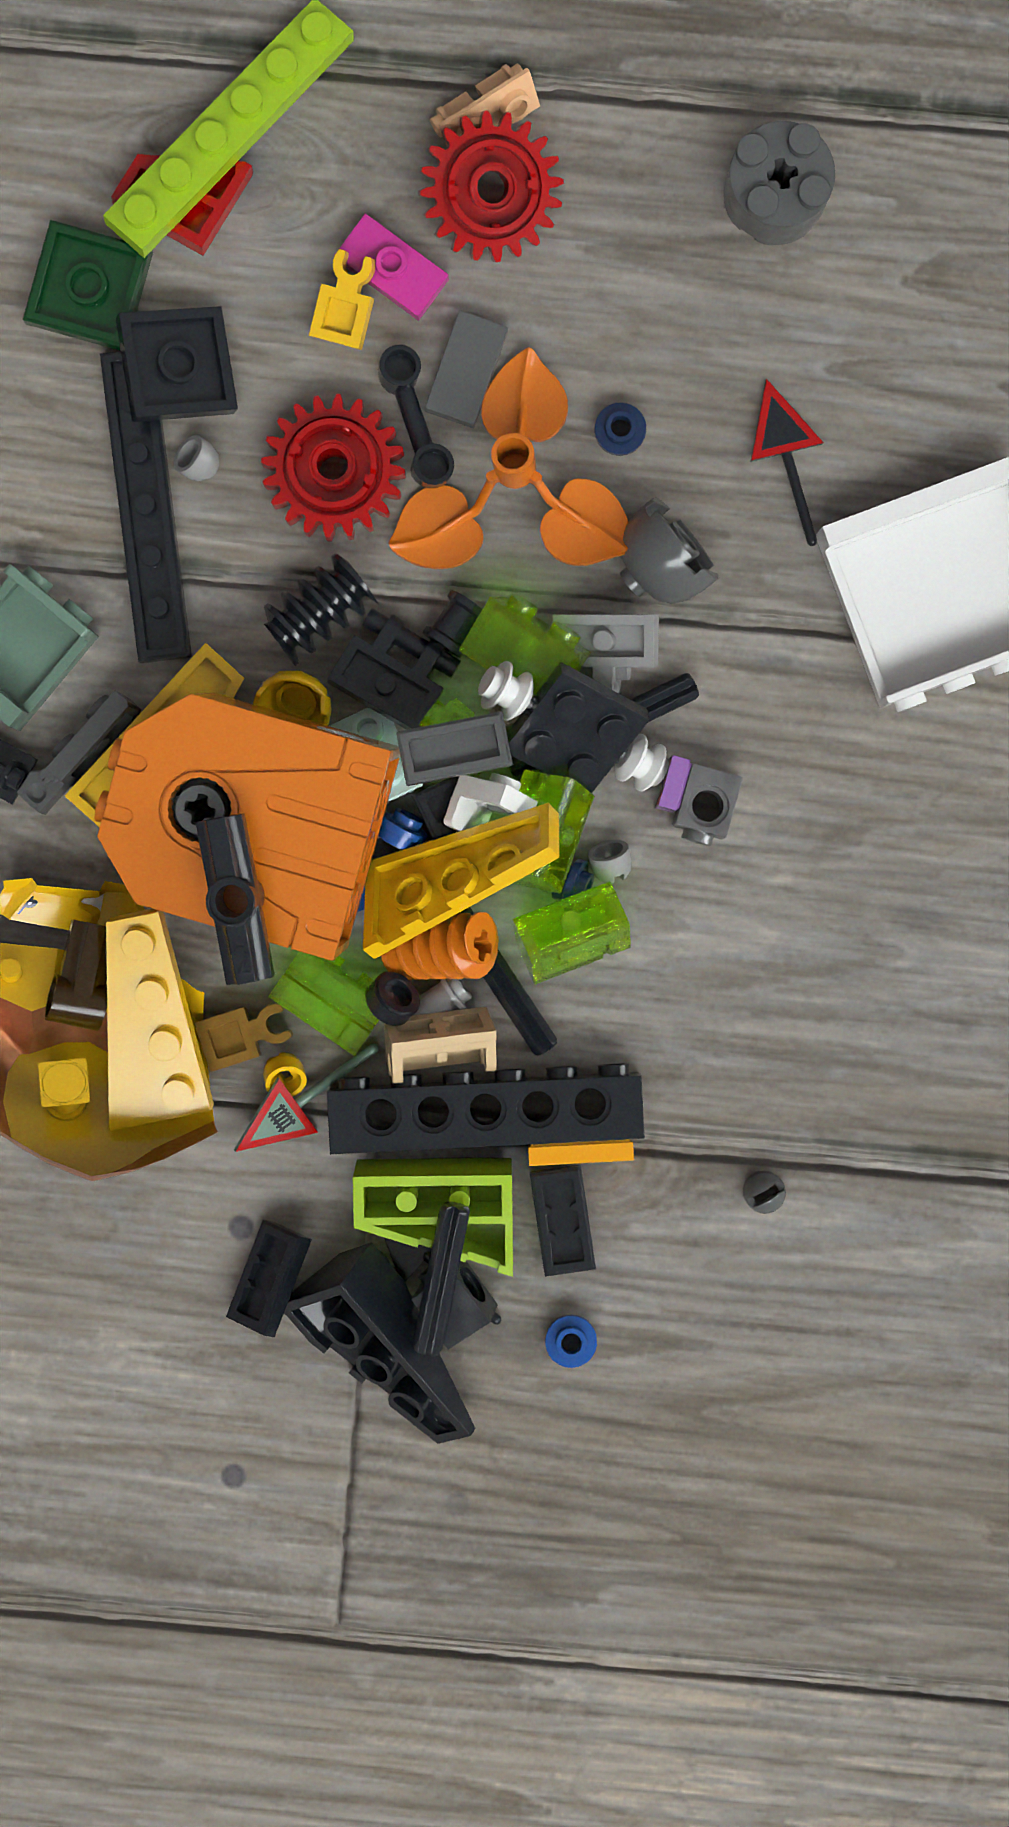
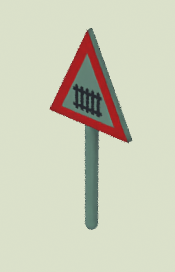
(281, 1115)

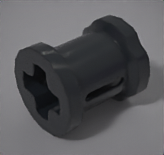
(454, 623)

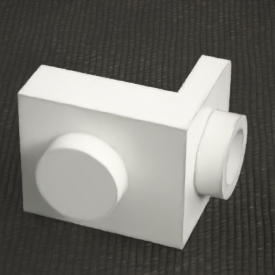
(477, 799)

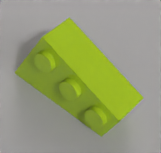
(404, 1199)

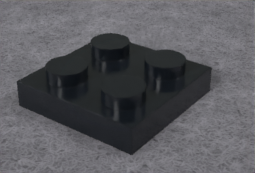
(176, 363)

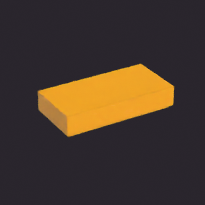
(580, 1152)

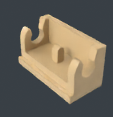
(441, 1041)

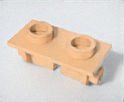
(504, 91)

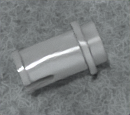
(444, 997)

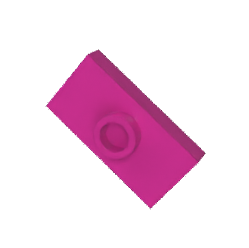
(399, 269)

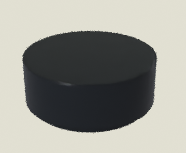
(392, 998)

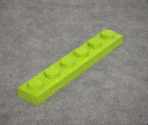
(228, 127)

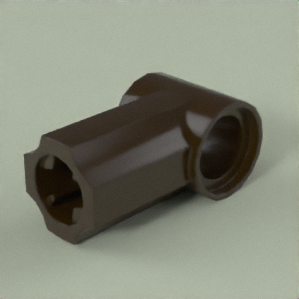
(80, 988)

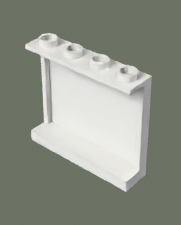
(927, 584)

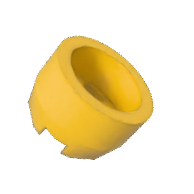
(285, 1062)

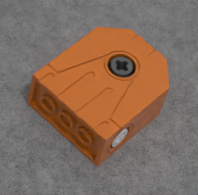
(307, 802)

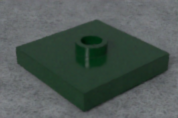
(85, 284)

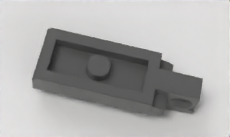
(78, 752)

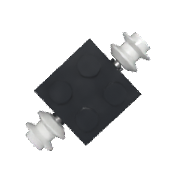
(574, 727)

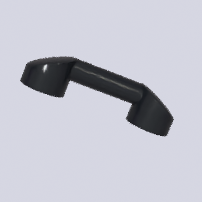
(398, 375)

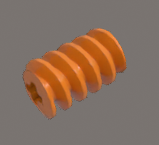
(452, 950)

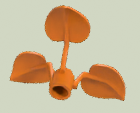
(518, 408)

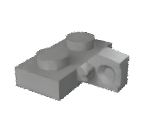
(615, 644)

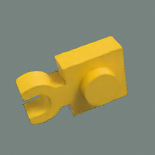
(342, 310)

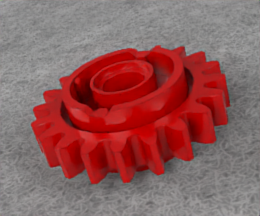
(524, 181)
(327, 435)

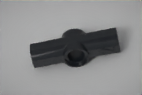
(244, 935)

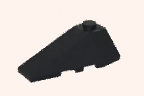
(369, 1319)

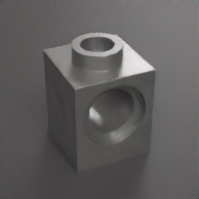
(724, 788)

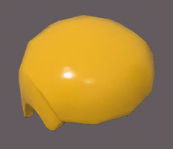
(295, 695)

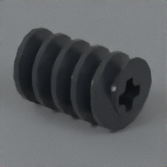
(317, 607)

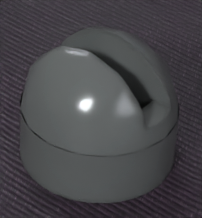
(760, 1182)

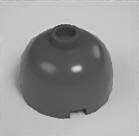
(664, 557)

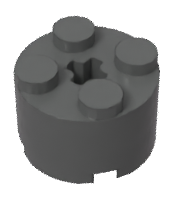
(796, 158)

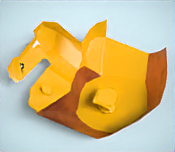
(57, 1072)

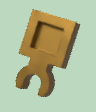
(234, 1037)

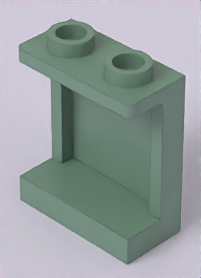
(37, 643)

